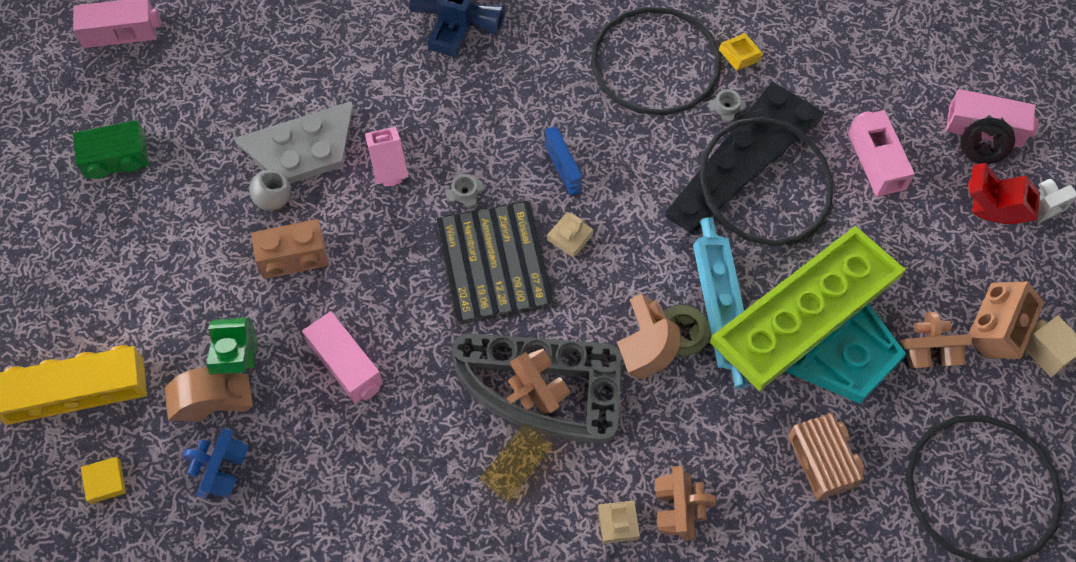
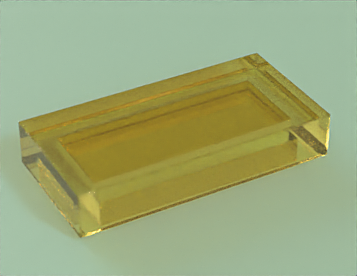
(516, 463)

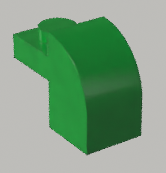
(231, 346)

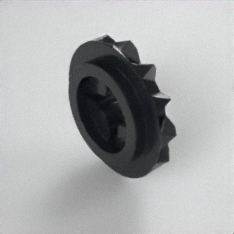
(982, 152)

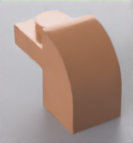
(654, 344)
(198, 394)

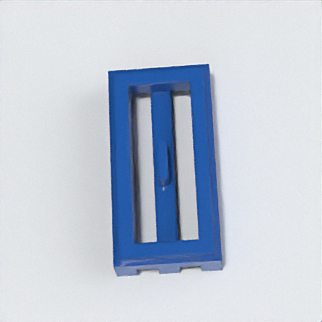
(563, 160)

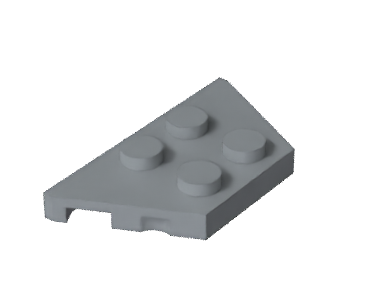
(302, 144)

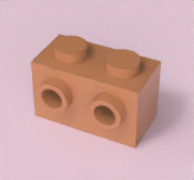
(290, 249)
(1006, 320)

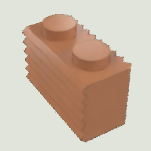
(826, 456)

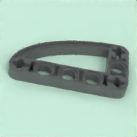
(540, 423)

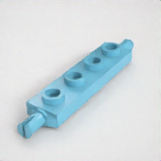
(719, 287)

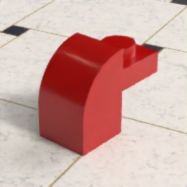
(1003, 200)

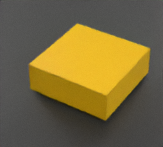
(740, 51)
(103, 480)

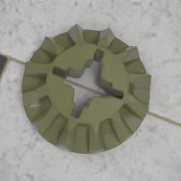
(690, 317)

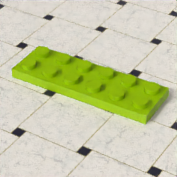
(806, 307)

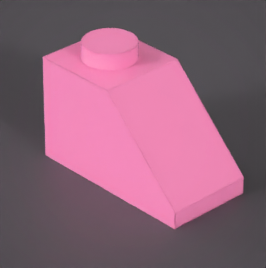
(387, 156)

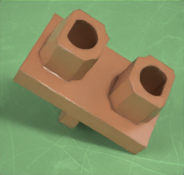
(951, 347)
(528, 371)
(679, 487)

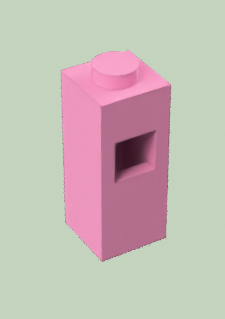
(115, 22)
(972, 105)
(880, 153)
(343, 358)

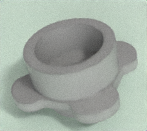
(728, 97)
(461, 182)

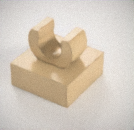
(570, 234)
(618, 522)

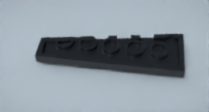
(744, 154)

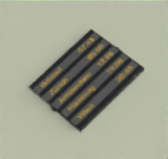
(494, 262)

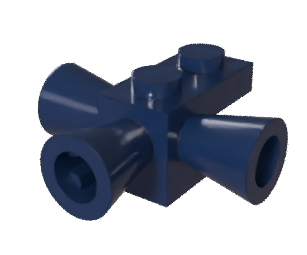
(455, 21)

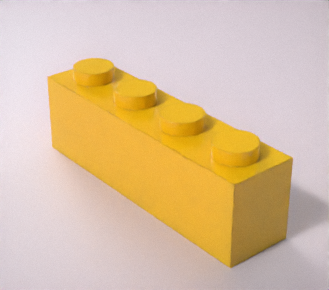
(71, 384)

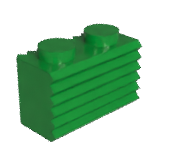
(110, 149)

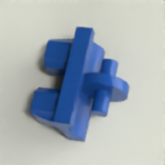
(213, 481)

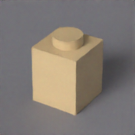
(1052, 345)

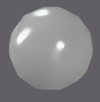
(270, 190)

